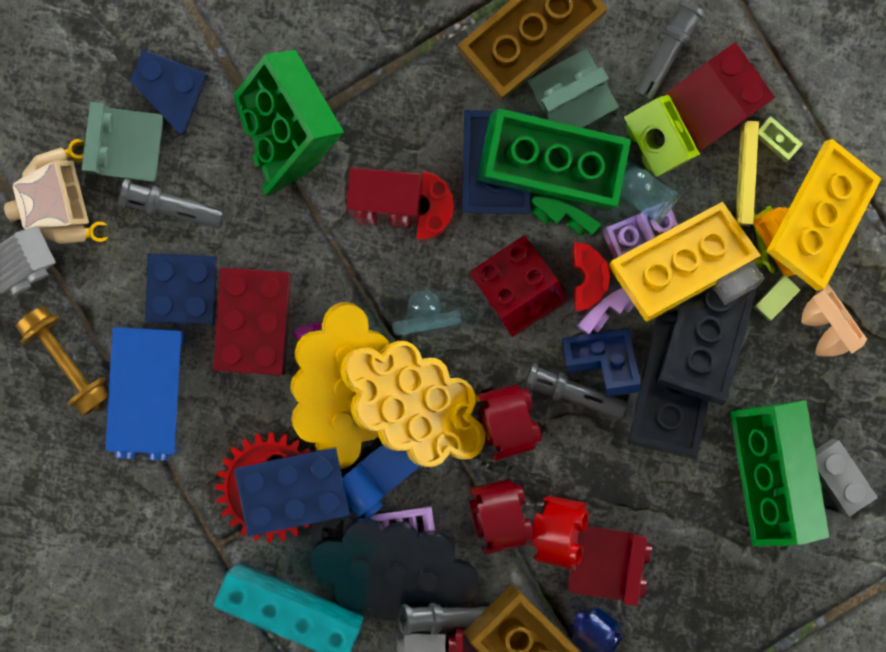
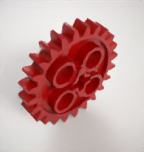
(254, 454)

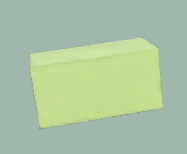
(778, 139)
(776, 298)

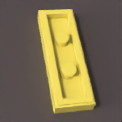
(747, 173)

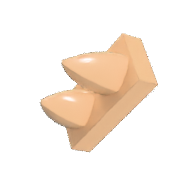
(843, 334)

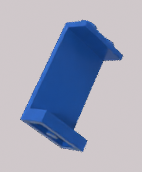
(143, 392)

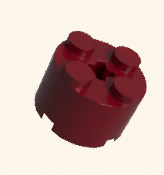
(508, 421)
(499, 516)

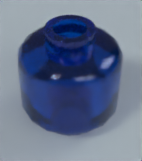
(596, 631)

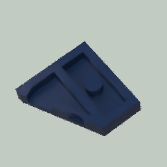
(169, 87)

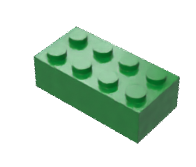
(553, 159)
(779, 474)

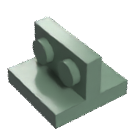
(574, 91)

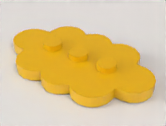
(322, 397)
(413, 403)

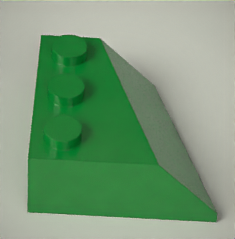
(285, 119)

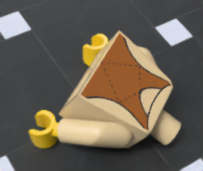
(52, 198)

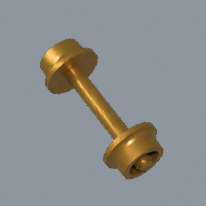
(37, 325)

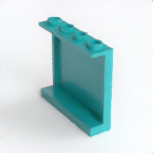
(288, 610)

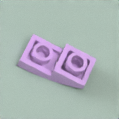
(635, 231)
(597, 317)

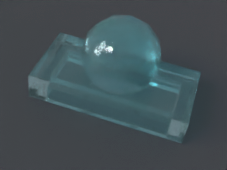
(647, 193)
(425, 310)

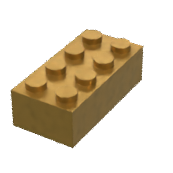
(525, 39)
(516, 626)

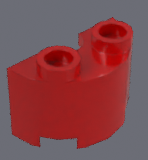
(441, 208)
(594, 273)
(558, 531)

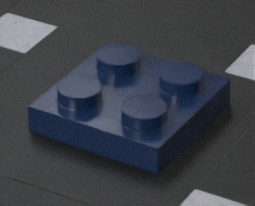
(181, 289)

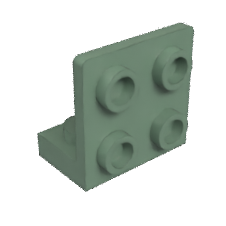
(122, 143)

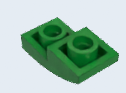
(552, 211)

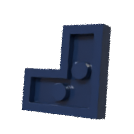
(606, 351)

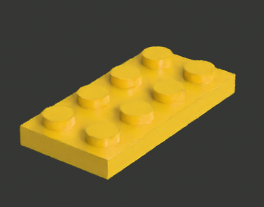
(824, 215)
(683, 261)

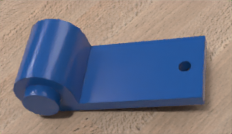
(375, 478)

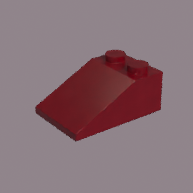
(719, 96)

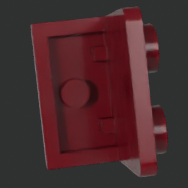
(611, 565)

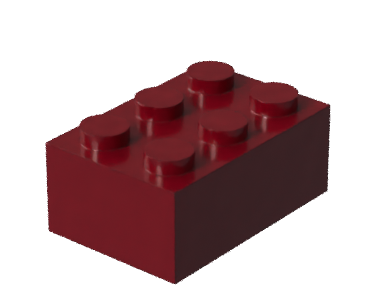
(384, 197)
(252, 321)

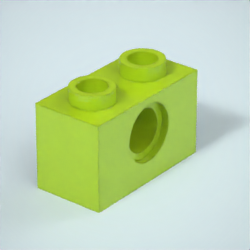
(678, 143)

